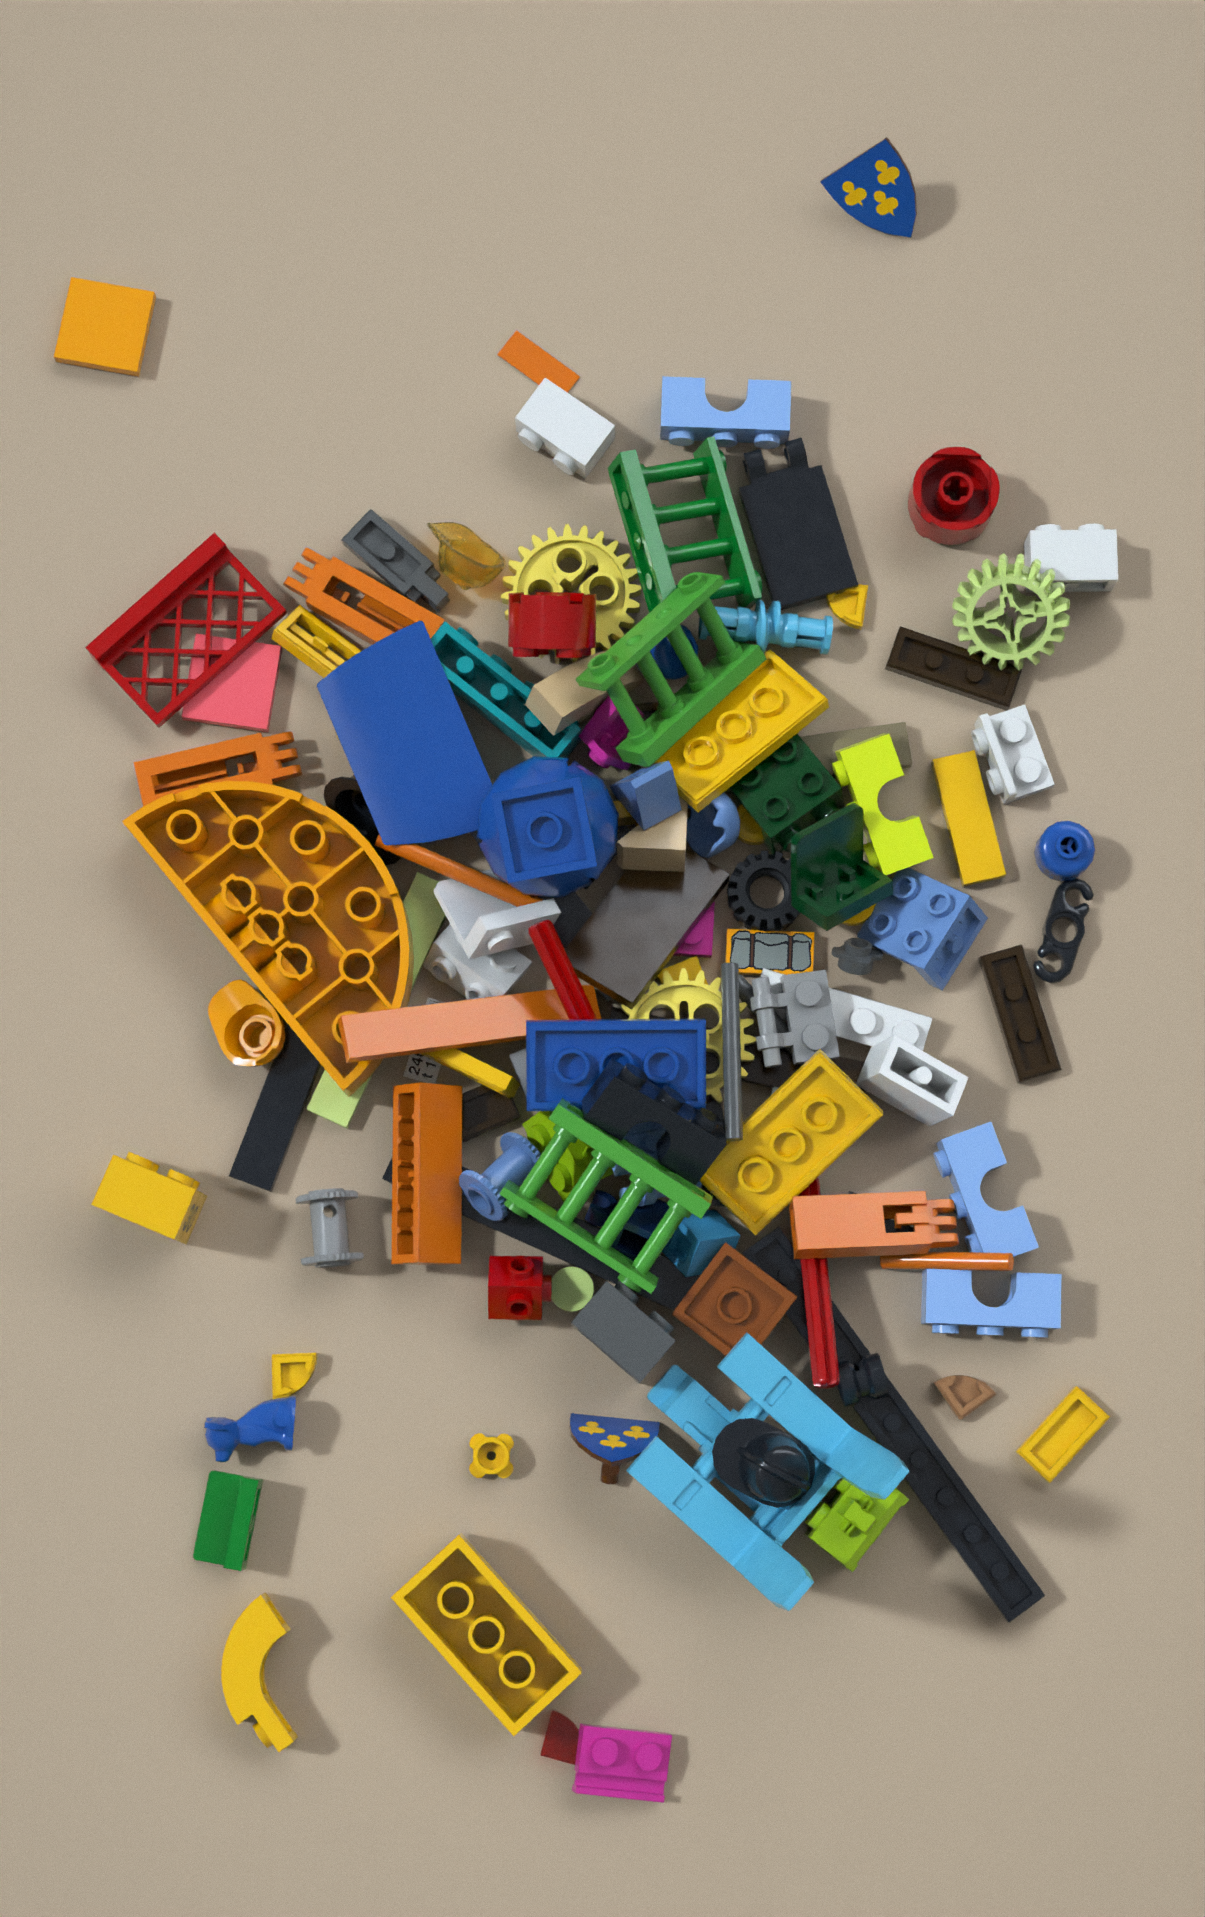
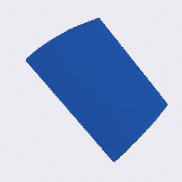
(407, 739)

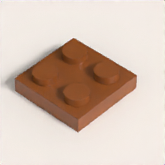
(732, 1300)

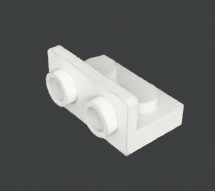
(1012, 754)

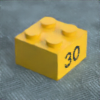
(149, 1199)

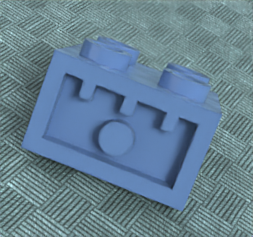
(924, 925)

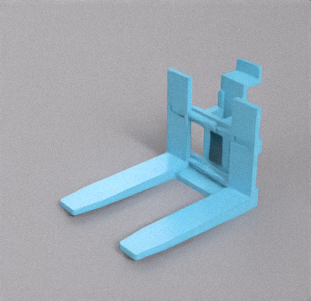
(756, 1543)

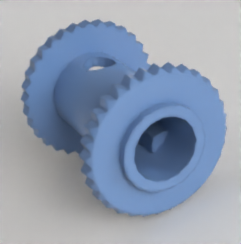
(514, 1165)

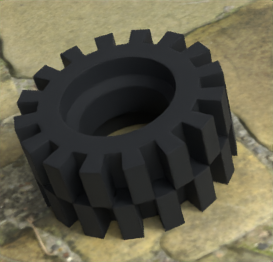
(739, 892)

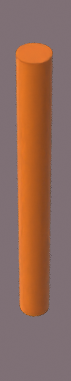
(459, 872)

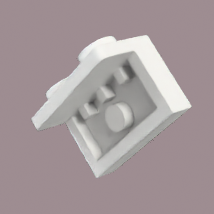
(474, 977)

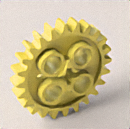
(541, 570)
(697, 996)

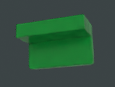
(227, 1519)

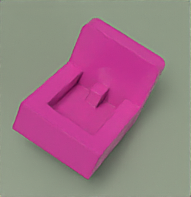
(604, 734)

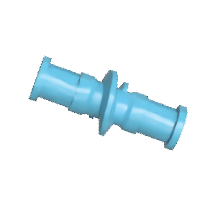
(773, 627)

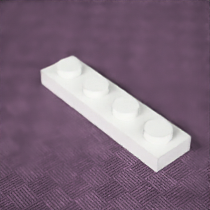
(866, 1019)

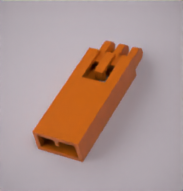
(377, 614)
(207, 764)
(856, 1225)

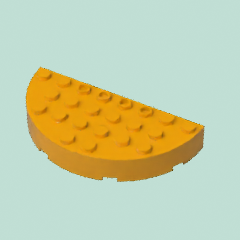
(292, 903)

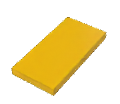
(743, 731)
(790, 1141)

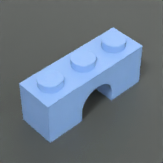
(691, 418)
(966, 1161)
(1031, 1305)

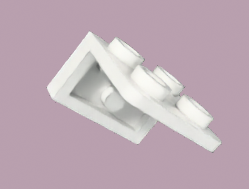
(487, 923)

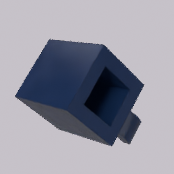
(637, 1228)

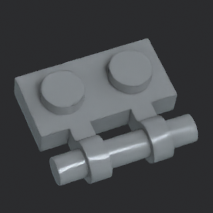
(807, 1016)

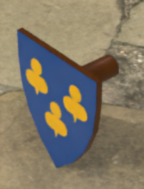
(876, 190)
(612, 1440)

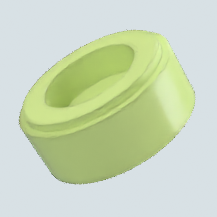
(572, 1289)

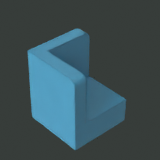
(699, 1241)

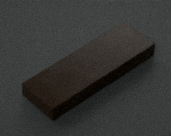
(952, 668)
(1019, 1013)

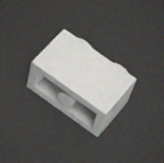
(564, 429)
(1081, 557)
(912, 1081)

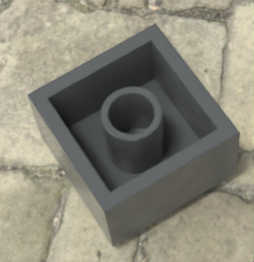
(624, 1330)

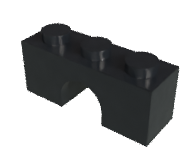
(626, 1097)

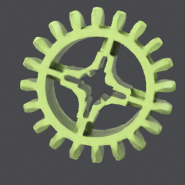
(1028, 608)

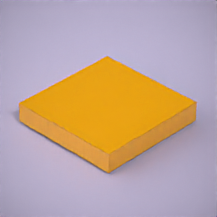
(105, 326)

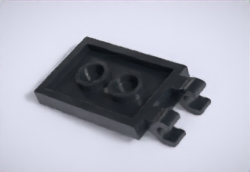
(795, 529)

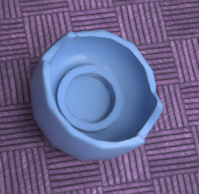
(713, 827)

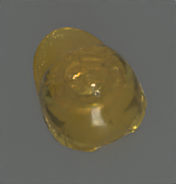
(465, 556)

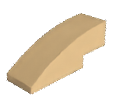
(561, 701)

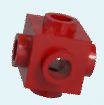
(517, 1287)

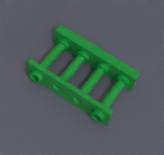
(643, 520)

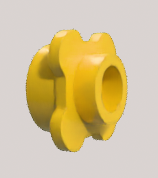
(500, 1465)

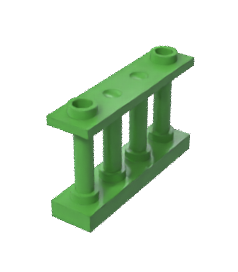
(704, 686)
(644, 1177)

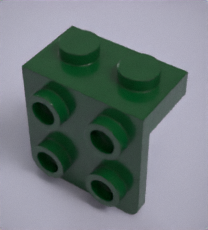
(788, 793)
(829, 870)

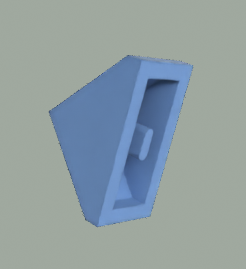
(649, 794)

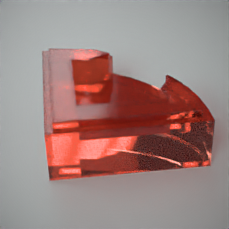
(560, 1738)

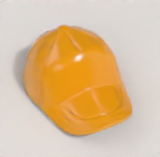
(246, 1025)

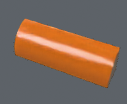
(426, 1174)

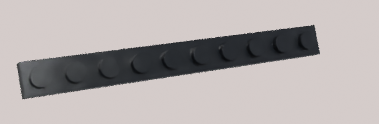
(902, 1433)

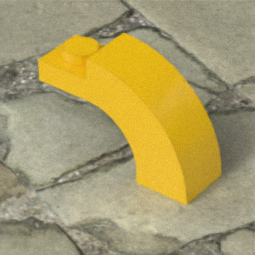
(244, 1669)

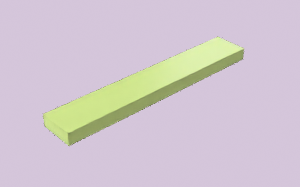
(425, 923)

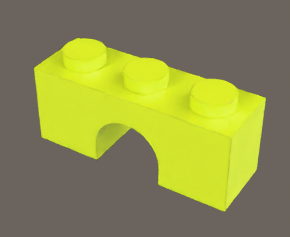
(864, 771)

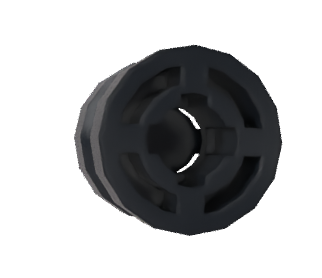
(862, 1379)

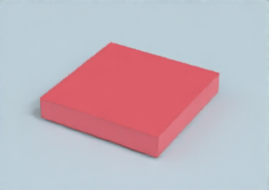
(242, 692)

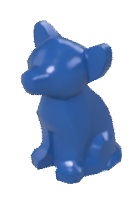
(263, 1423)

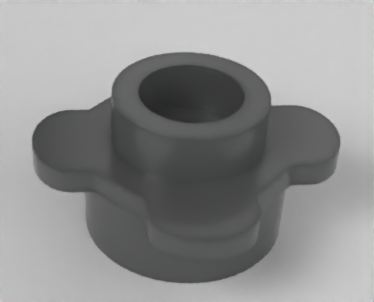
(856, 956)

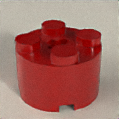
(974, 486)
(552, 622)

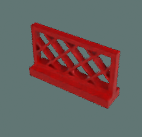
(160, 604)

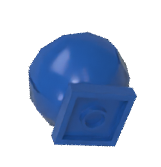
(548, 827)

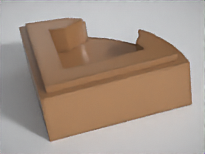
(963, 1393)

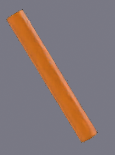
(950, 1260)

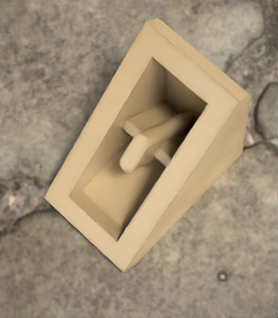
(657, 847)

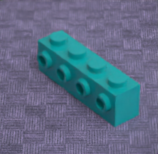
(497, 694)

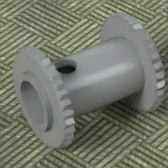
(329, 1234)

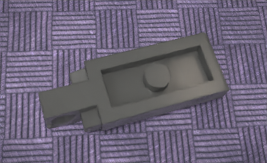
(395, 560)

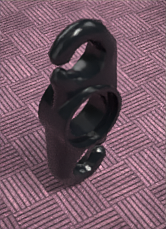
(1064, 950)

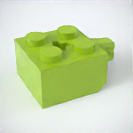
(851, 1522)

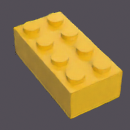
(487, 1634)

